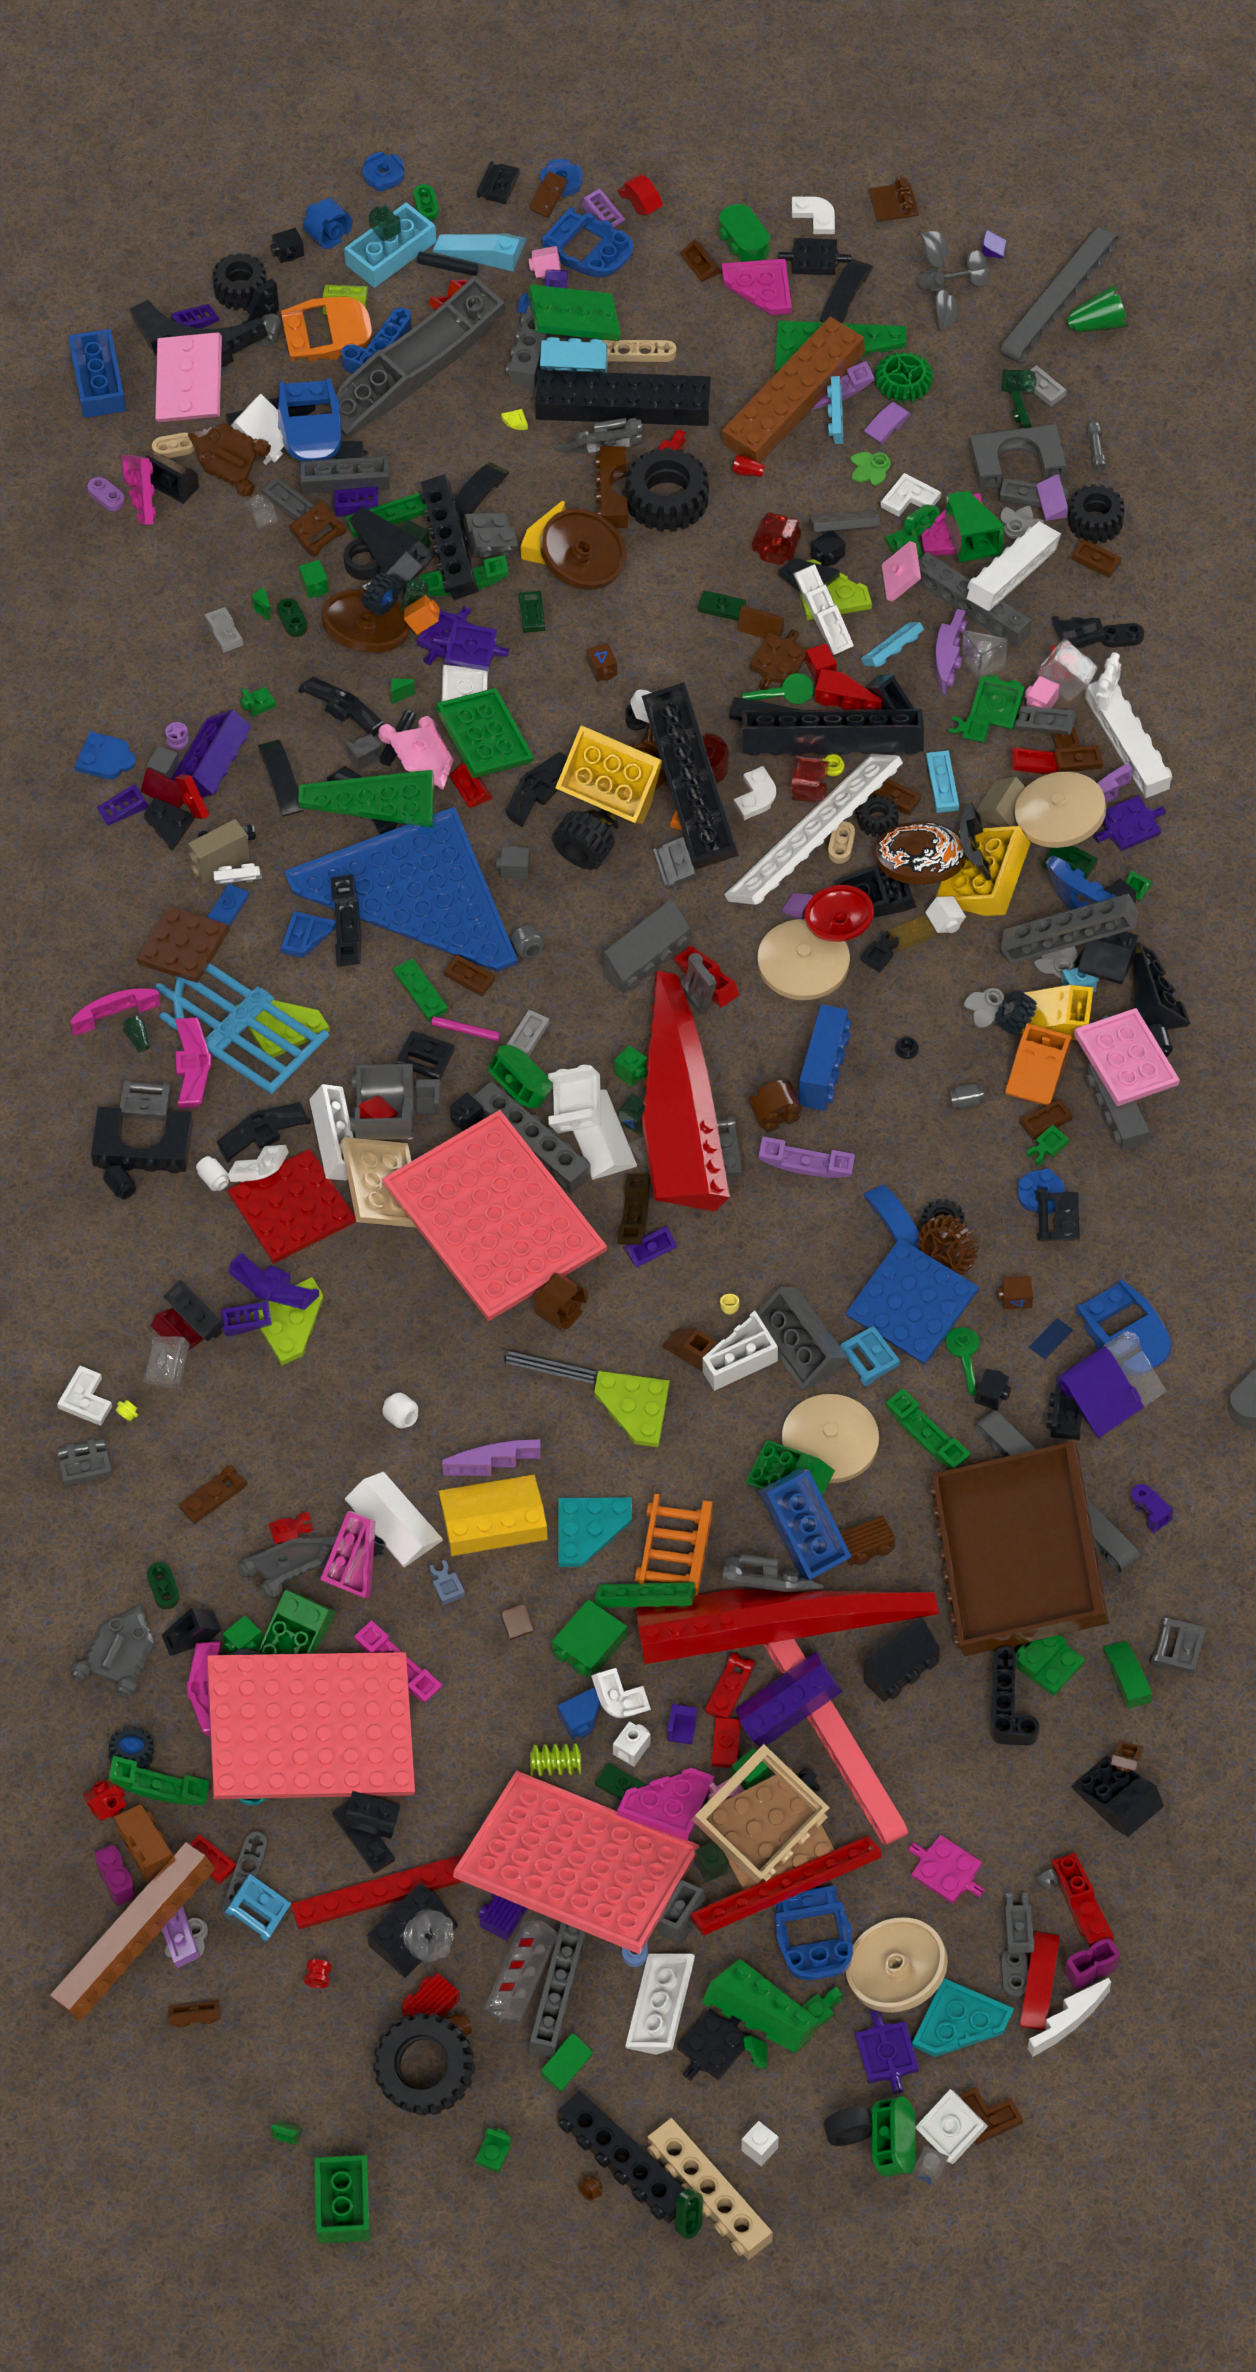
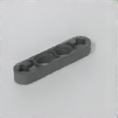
(240, 1875)

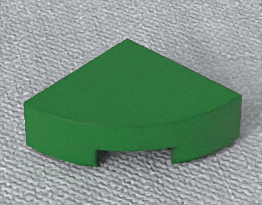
(758, 2051)

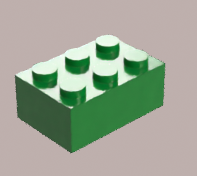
(342, 2199)

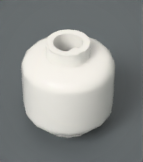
(400, 1410)

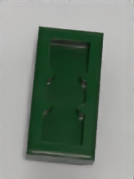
(1020, 413)
(720, 605)
(532, 611)
(617, 1781)

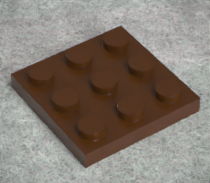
(183, 944)

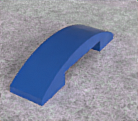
(893, 1214)

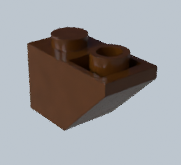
(690, 1345)

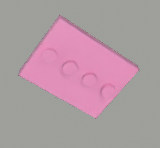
(188, 377)
(1126, 1057)

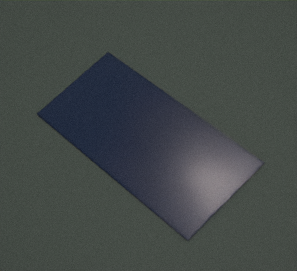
(1051, 1338)

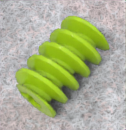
(555, 1759)

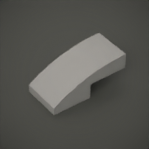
(224, 629)

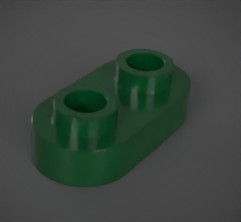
(292, 615)
(163, 1587)
(689, 2213)

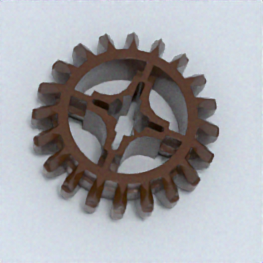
(944, 1231)

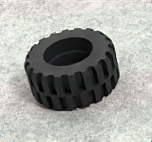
(667, 511)
(394, 2045)

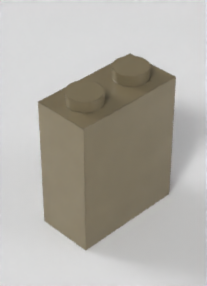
(217, 849)

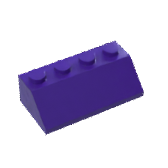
(213, 751)
(788, 1700)

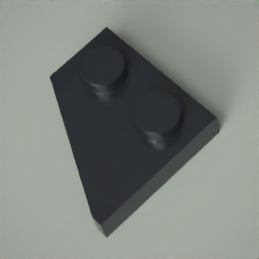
(263, 301)
(168, 821)

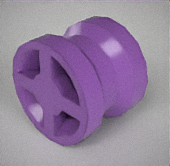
(180, 731)

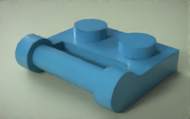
(875, 1351)
(262, 1901)

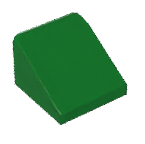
(261, 603)
(401, 689)
(1139, 883)
(286, 2132)

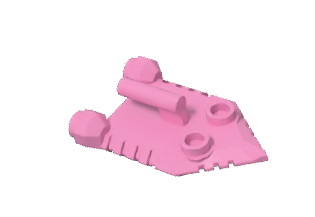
(420, 749)

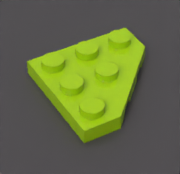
(845, 594)
(306, 1016)
(291, 1326)
(634, 1404)

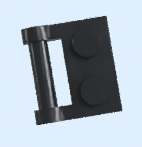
(428, 1050)
(1066, 1216)

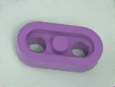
(103, 494)

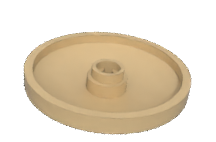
(1060, 809)
(800, 963)
(834, 1431)
(897, 1965)

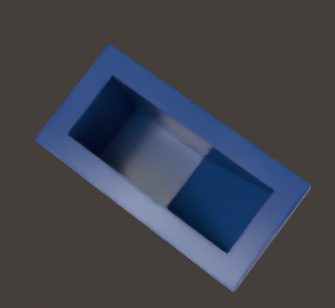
(580, 1713)

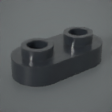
(1123, 635)

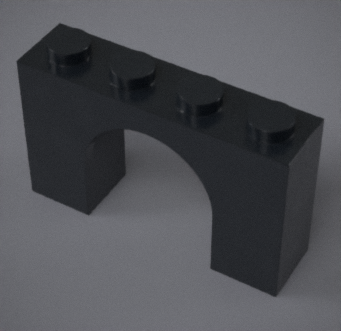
(168, 1155)

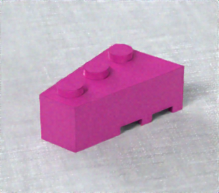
(352, 1556)

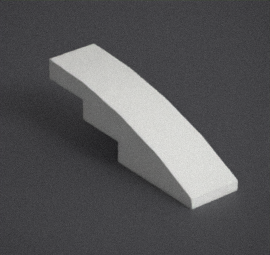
(823, 609)
(1075, 2011)

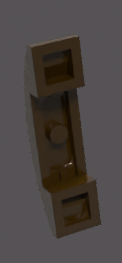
(635, 1209)

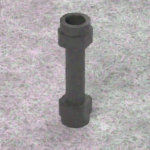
(1094, 434)

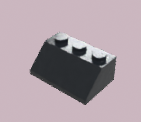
(901, 1661)
(388, 1934)

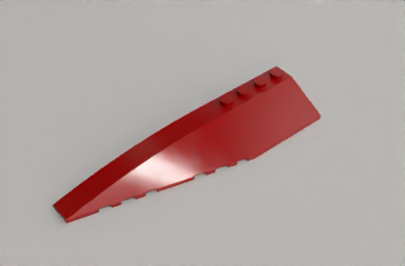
(679, 1107)
(760, 1617)

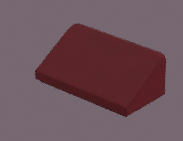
(162, 788)
(171, 1324)

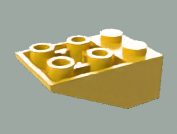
(1062, 1008)

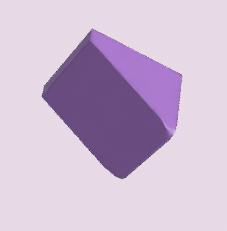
(797, 904)

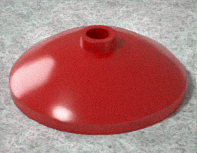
(839, 913)

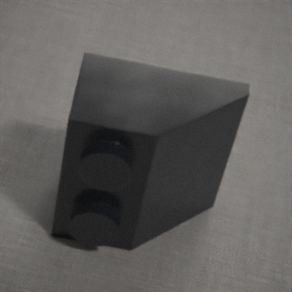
(173, 478)
(1109, 957)

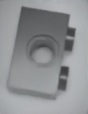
(676, 1919)

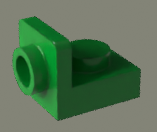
(257, 701)
(494, 2150)

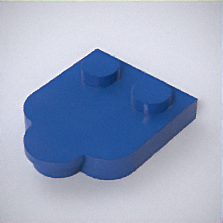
(105, 756)

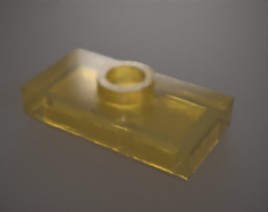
(913, 932)

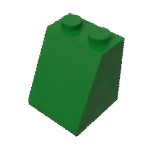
(972, 527)

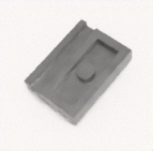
(675, 863)

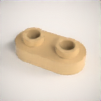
(173, 445)
(841, 844)

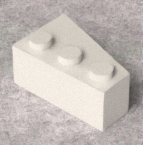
(740, 1354)

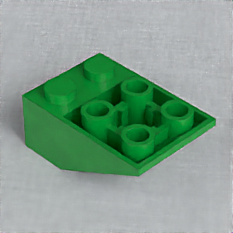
(779, 1461)
(296, 1626)

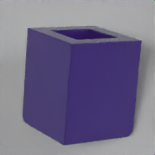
(556, 278)
(682, 1724)

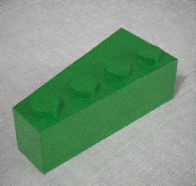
(761, 2005)

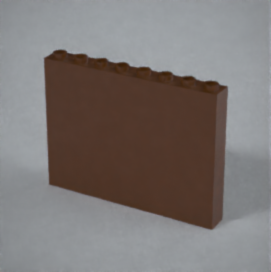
(1018, 1549)

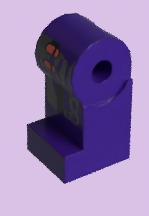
(1152, 1506)

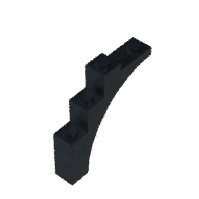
(156, 325)

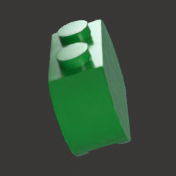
(744, 233)
(520, 1076)
(893, 2136)

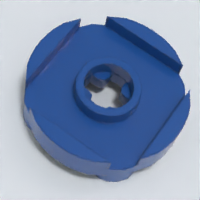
(569, 171)
(385, 180)
(1035, 1180)

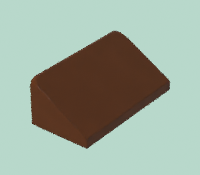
(700, 261)
(759, 622)

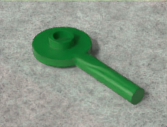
(796, 690)
(963, 1344)

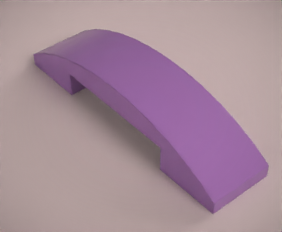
(856, 380)
(804, 1161)

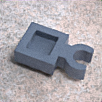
(446, 1586)

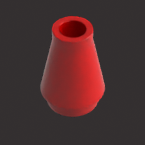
(748, 467)

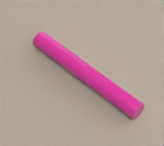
(467, 1029)

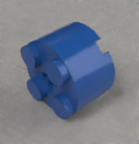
(327, 223)

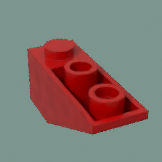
(841, 691)

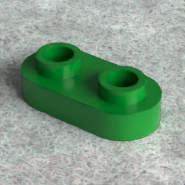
(427, 203)
(921, 519)

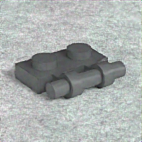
(84, 1467)

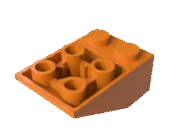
(1038, 1064)

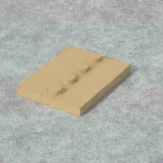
(366, 1165)

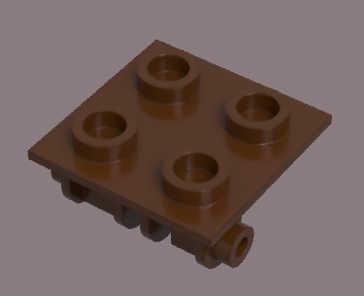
(894, 200)

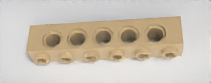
(746, 2243)

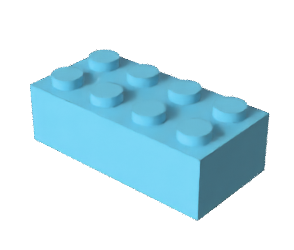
(379, 260)

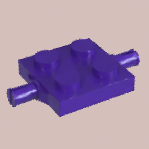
(441, 628)
(471, 646)
(1130, 823)
(886, 2052)

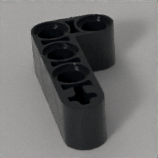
(1006, 1696)

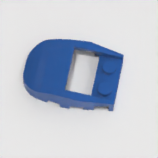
(605, 258)
(310, 435)
(1070, 883)
(1149, 1329)
(820, 1958)

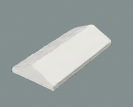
(605, 1144)
(396, 1519)
(660, 2002)

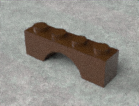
(612, 467)

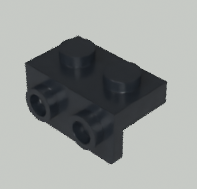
(1066, 1416)

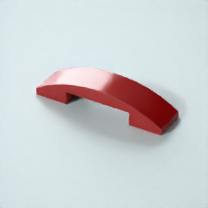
(1039, 1981)

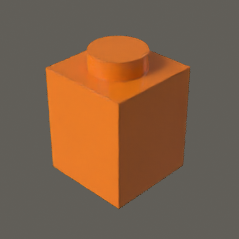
(422, 614)

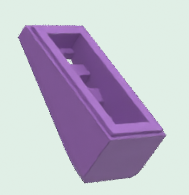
(598, 196)

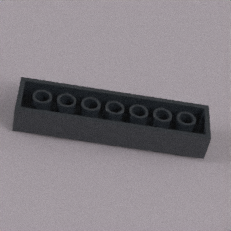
(623, 395)
(832, 731)
(690, 775)

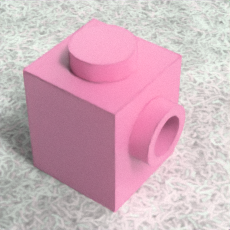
(544, 259)
(1042, 693)

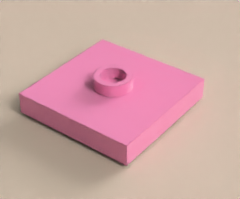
(901, 571)

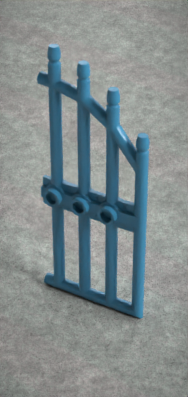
(237, 1021)

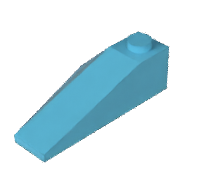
(487, 249)

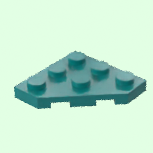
(589, 1526)
(960, 2019)

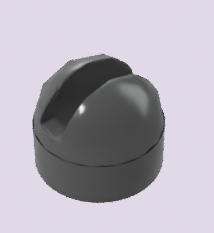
(1048, 1878)

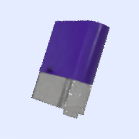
(1112, 1383)

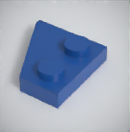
(305, 933)

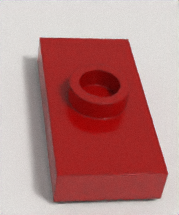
(1033, 761)
(191, 796)
(725, 1742)
(223, 1865)

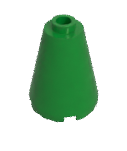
(1099, 313)

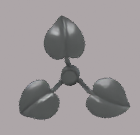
(936, 251)

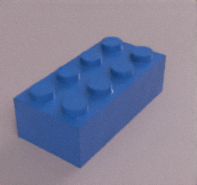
(97, 373)
(824, 1057)
(805, 1524)

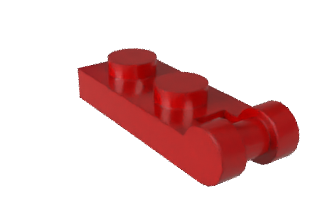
(730, 1687)

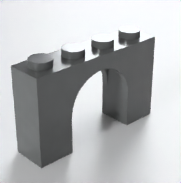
(1039, 441)

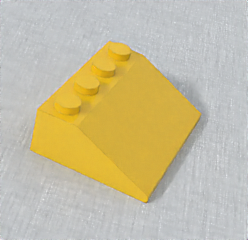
(610, 775)
(1005, 851)
(493, 1515)

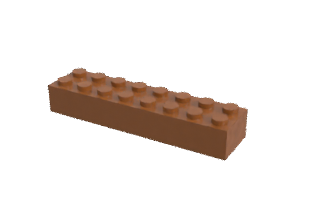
(793, 390)

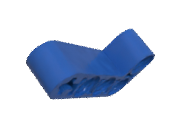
(394, 328)

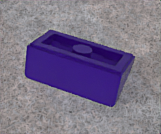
(653, 1246)

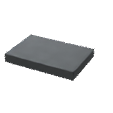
(844, 520)

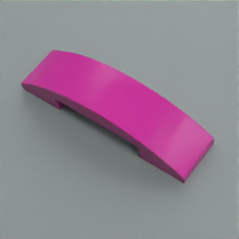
(110, 1004)
(420, 1683)

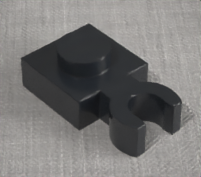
(880, 954)

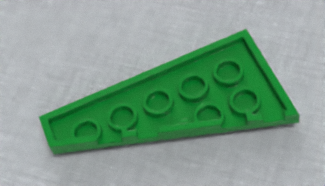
(794, 334)
(391, 797)

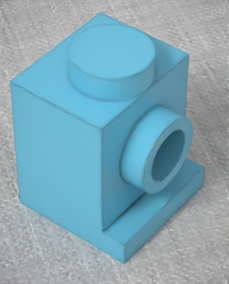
(1077, 978)

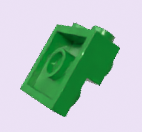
(998, 701)
(1049, 1663)

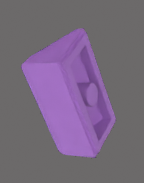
(1052, 498)

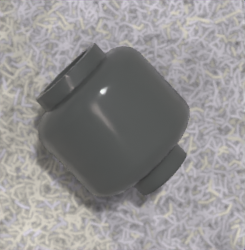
(527, 942)

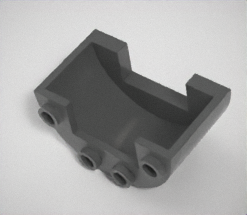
(395, 1086)

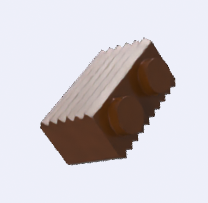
(868, 1540)

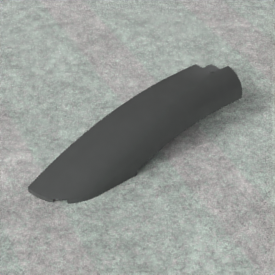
(418, 355)

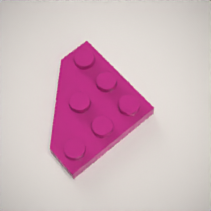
(760, 283)
(137, 475)
(937, 538)
(668, 1802)

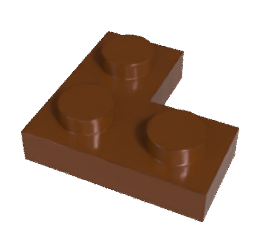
(997, 2118)

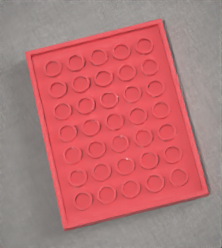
(494, 1214)
(310, 1725)
(576, 1862)

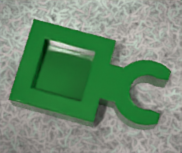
(973, 729)
(1049, 1143)

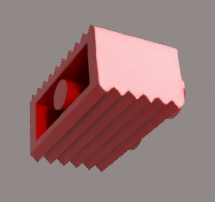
(434, 1997)

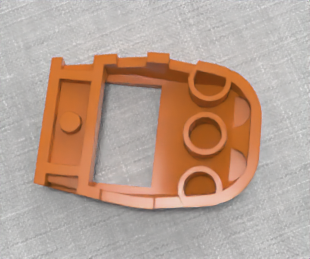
(347, 323)

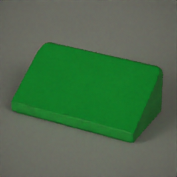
(566, 2062)

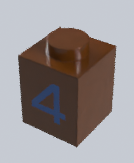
(602, 662)
(1016, 1292)

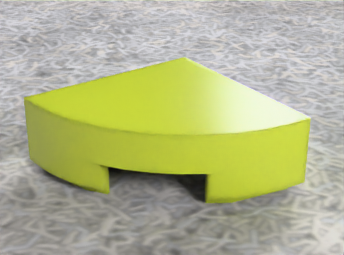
(515, 418)

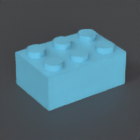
(574, 355)

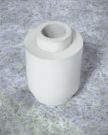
(212, 1173)

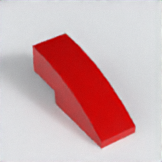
(725, 989)

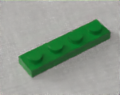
(396, 511)
(645, 1595)

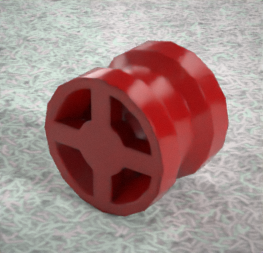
(317, 1973)

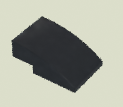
(885, 892)

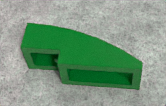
(1128, 1674)

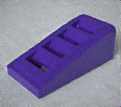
(186, 315)
(343, 498)
(131, 809)
(236, 1312)

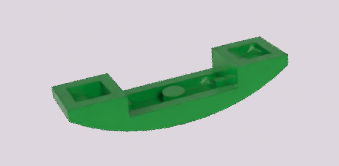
(486, 575)
(925, 1431)
(157, 1785)

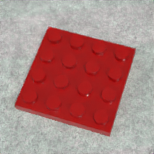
(292, 1206)

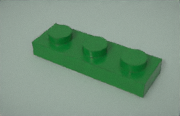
(420, 989)

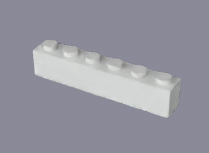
(1013, 566)
(1131, 742)

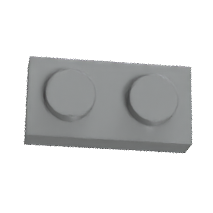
(1047, 387)
(529, 1032)

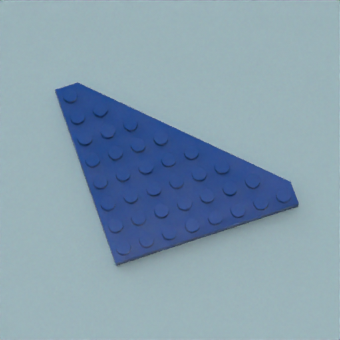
(417, 886)

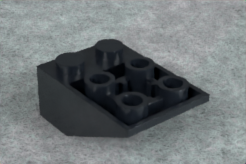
(1119, 1796)

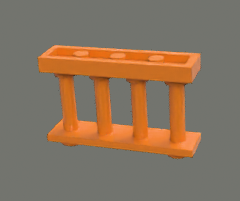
(698, 1538)

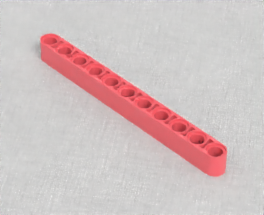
(846, 1754)

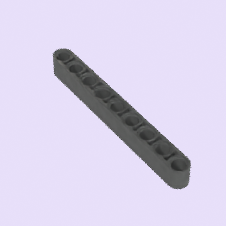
(1059, 294)
(1108, 1539)

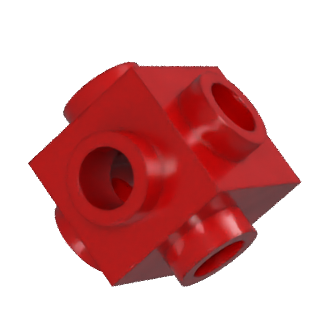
(105, 1799)

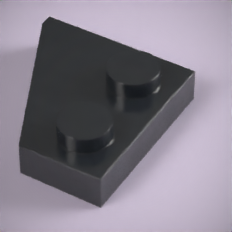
(826, 573)
(1079, 631)

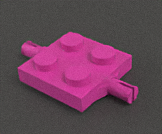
(946, 1869)

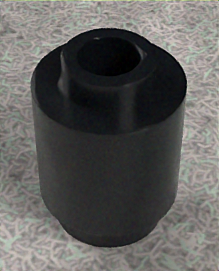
(1162, 1037)
(119, 1181)

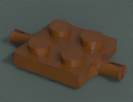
(778, 658)

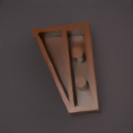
(143, 1841)

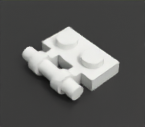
(1108, 681)
(246, 873)

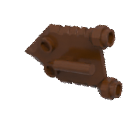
(229, 455)

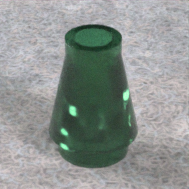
(136, 1032)

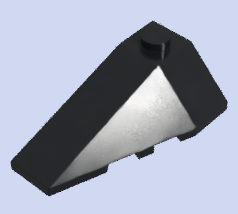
(394, 549)
(1154, 993)

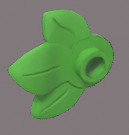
(869, 468)

